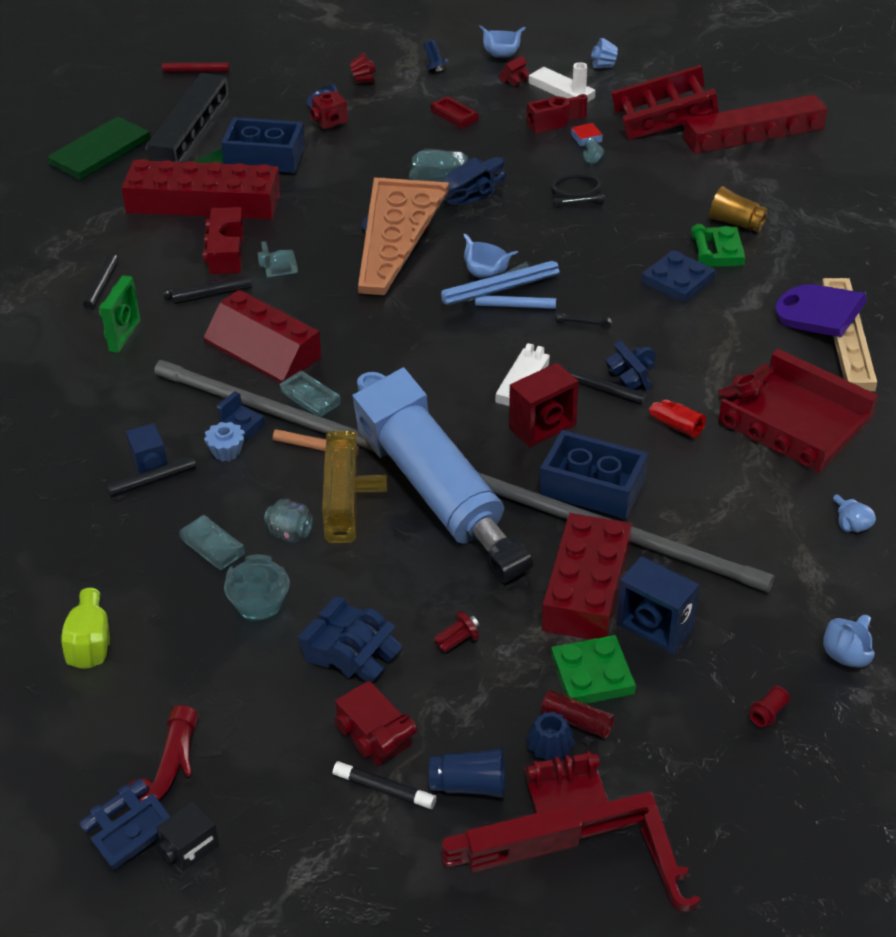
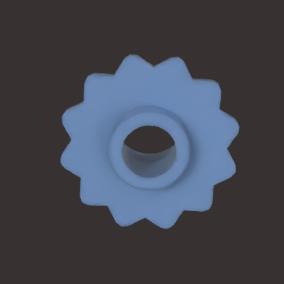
(604, 54)
(225, 440)

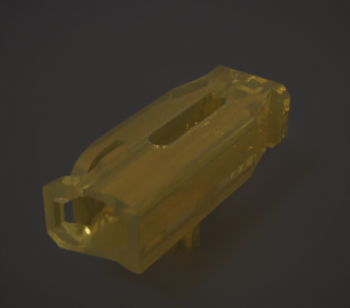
(343, 485)

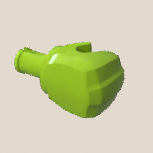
(86, 632)

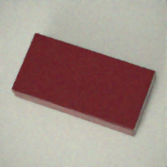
(454, 112)

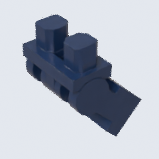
(348, 638)

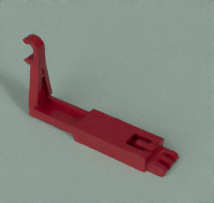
(562, 829)

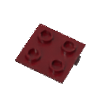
(565, 782)

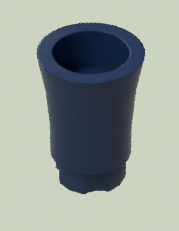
(469, 773)

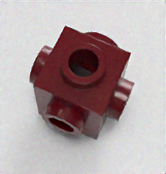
(329, 110)

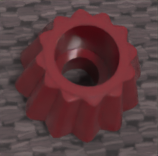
(363, 69)

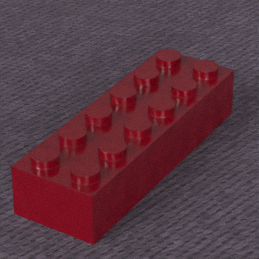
(197, 187)

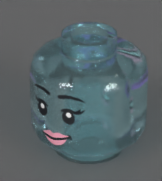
(288, 520)

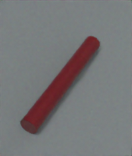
(195, 67)

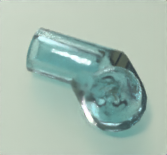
(595, 151)

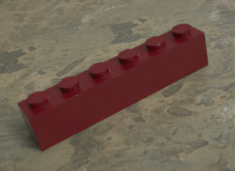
(754, 124)

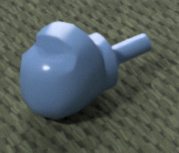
(854, 515)

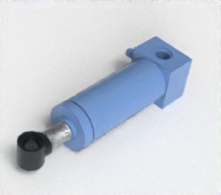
(397, 423)

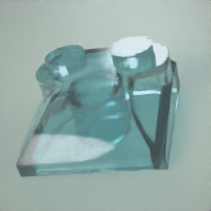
(435, 164)

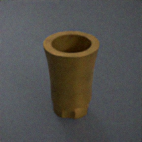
(737, 210)

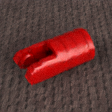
(679, 417)

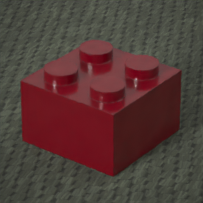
(543, 404)

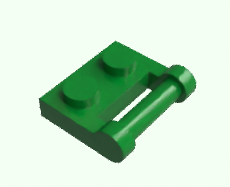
(725, 242)

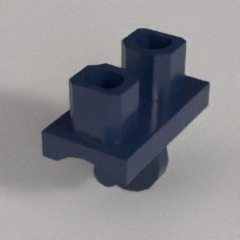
(634, 363)

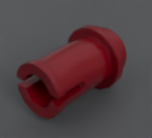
(764, 712)

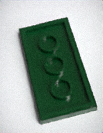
(98, 148)

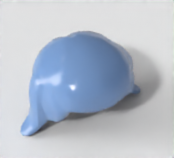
(501, 43)
(485, 259)
(849, 642)

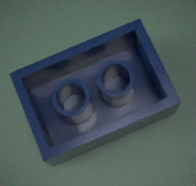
(264, 142)
(593, 474)

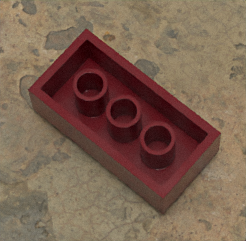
(586, 577)

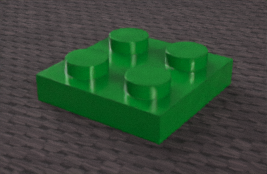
(120, 313)
(593, 670)

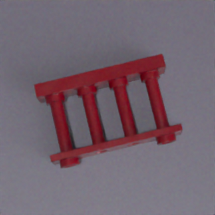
(667, 114)

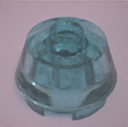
(257, 587)

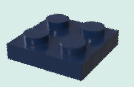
(678, 276)

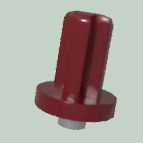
(459, 631)

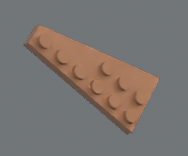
(395, 223)

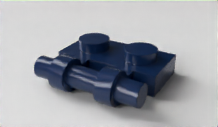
(131, 831)

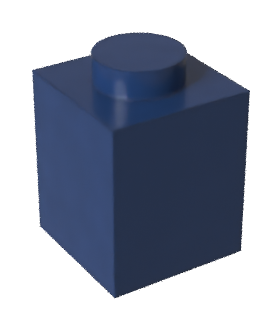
(146, 447)

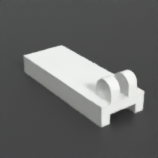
(525, 365)

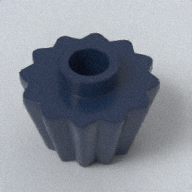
(550, 736)

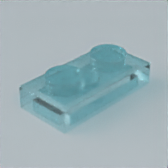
(310, 394)
(212, 542)

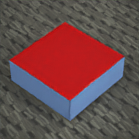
(584, 132)

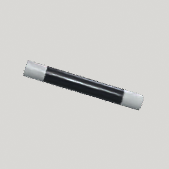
(384, 785)

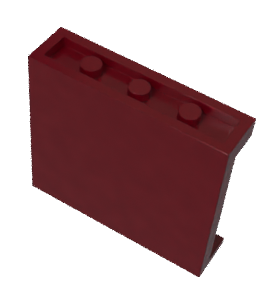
(801, 412)

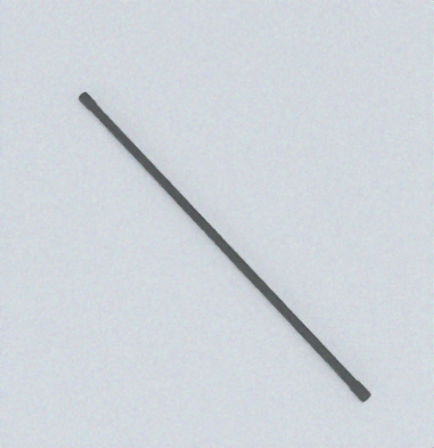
(744, 574)

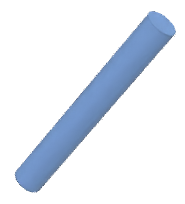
(519, 302)

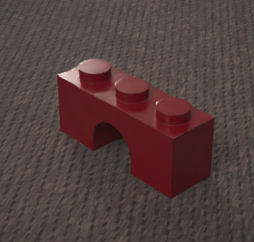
(223, 240)

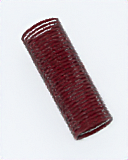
(557, 703)

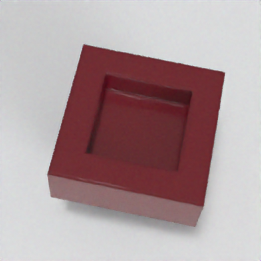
(514, 71)

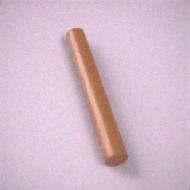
(300, 440)

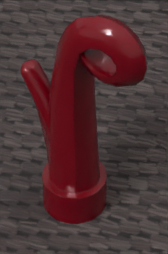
(176, 751)

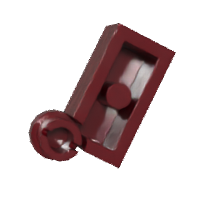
(373, 723)

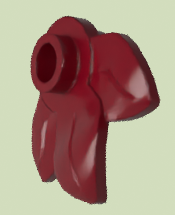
(747, 385)

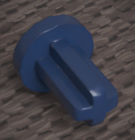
(434, 56)

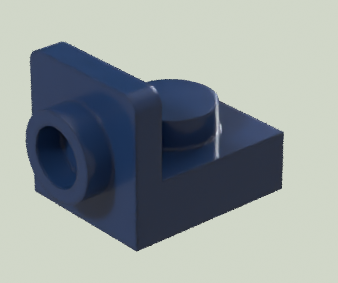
(232, 411)

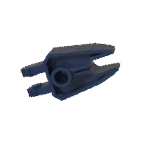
(474, 180)

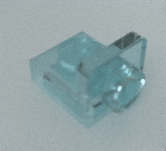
(278, 262)

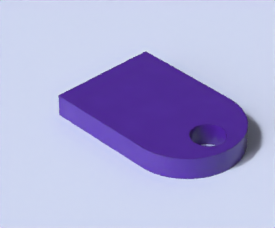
(820, 308)

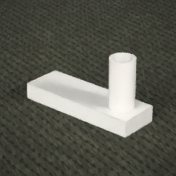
(562, 85)

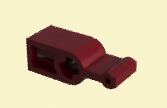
(555, 112)

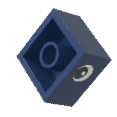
(657, 604)

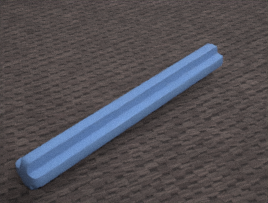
(499, 283)

